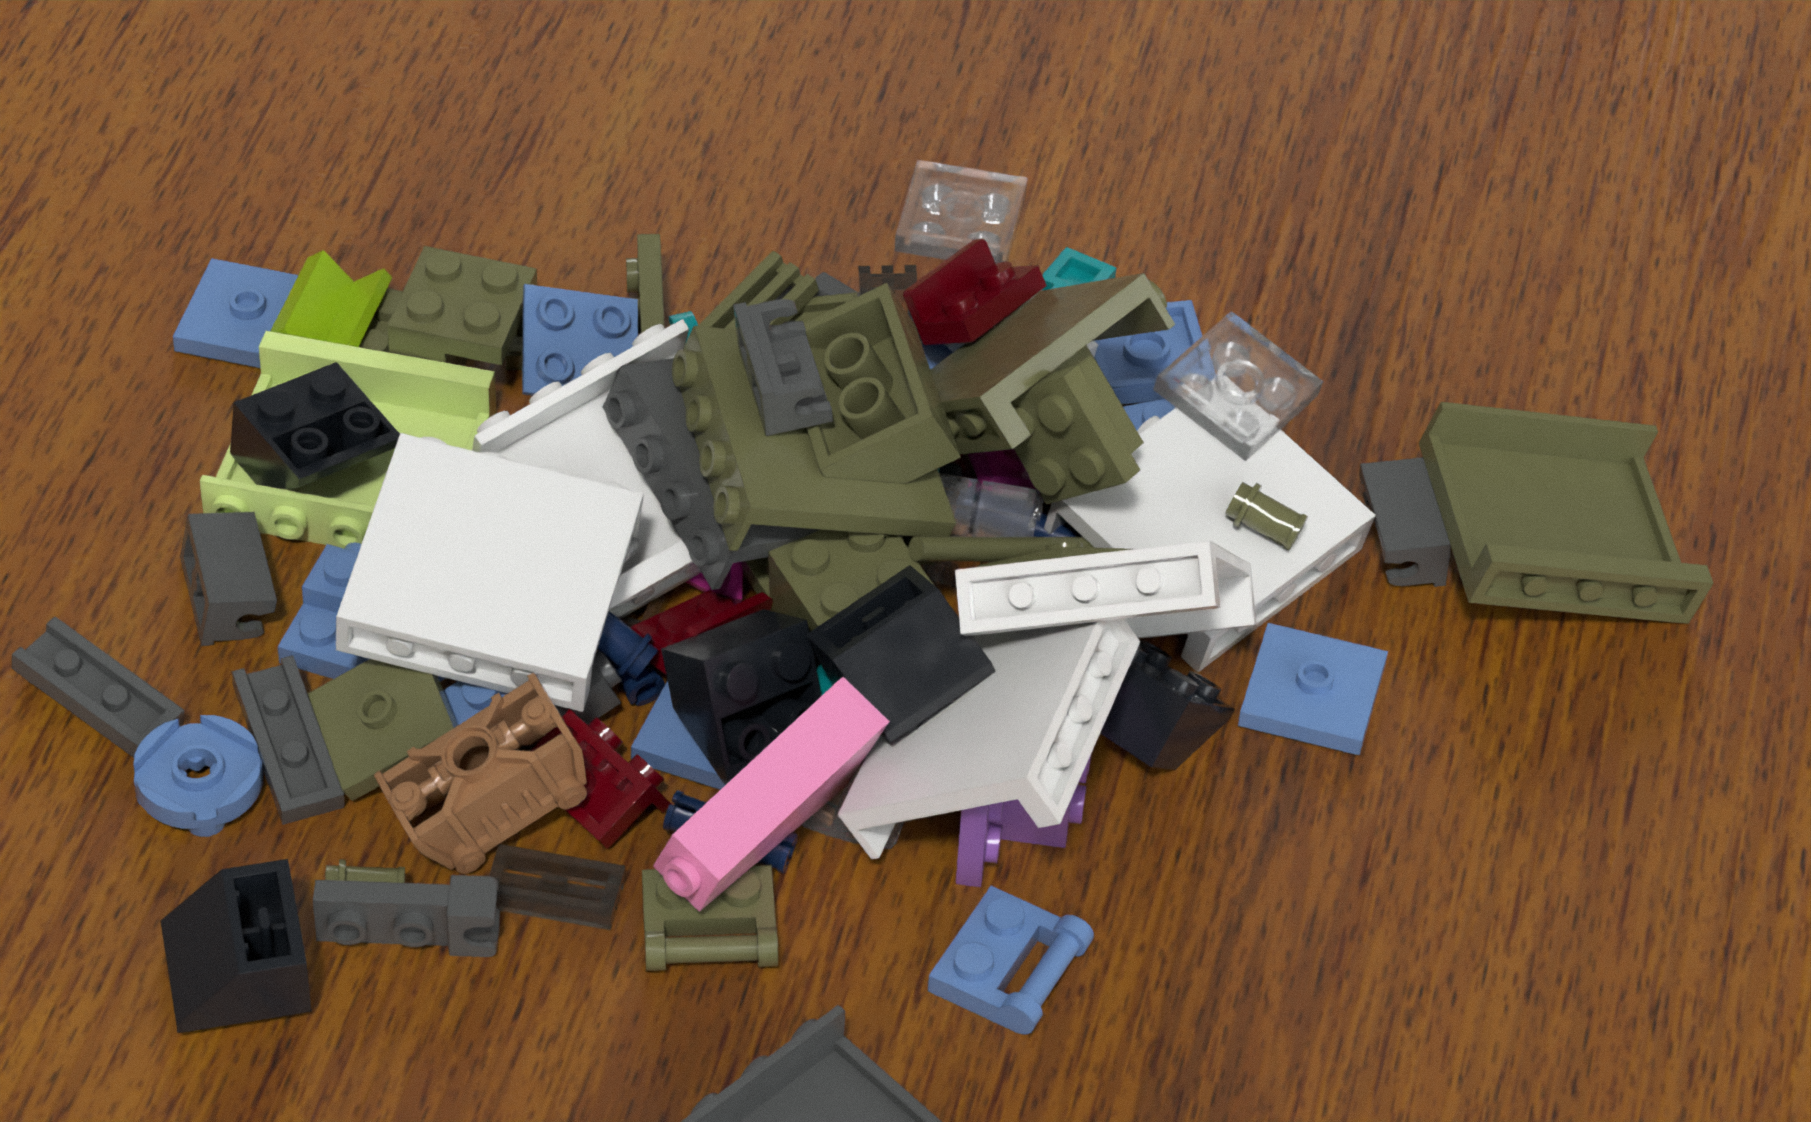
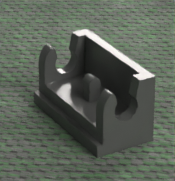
(780, 367)
(1407, 520)
(226, 575)

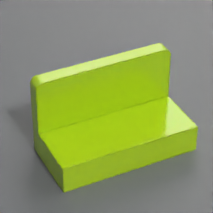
(330, 304)

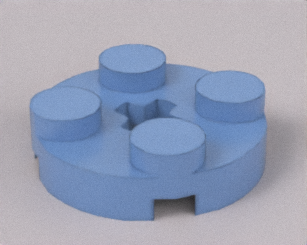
(203, 802)

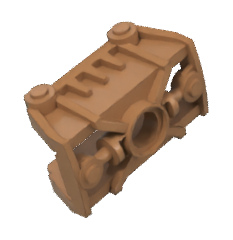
(485, 779)

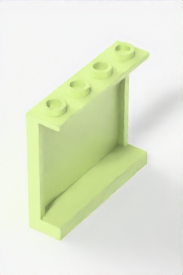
(412, 394)

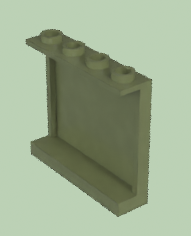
(1031, 342)
(777, 475)
(1557, 514)

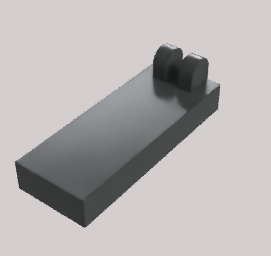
(94, 686)
(288, 741)

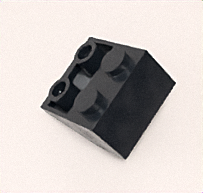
(307, 429)
(901, 651)
(742, 685)
(1163, 712)
(237, 949)

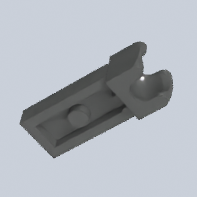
(411, 914)

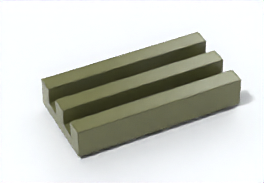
(765, 285)

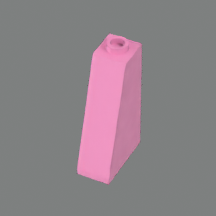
(772, 795)

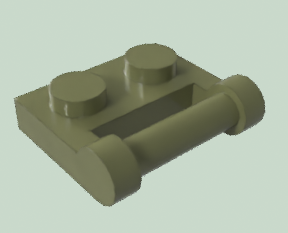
(740, 909)

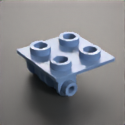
(570, 330)

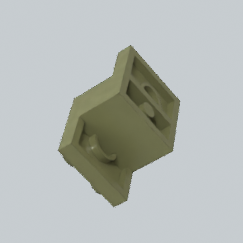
(452, 309)
(1077, 432)
(827, 572)

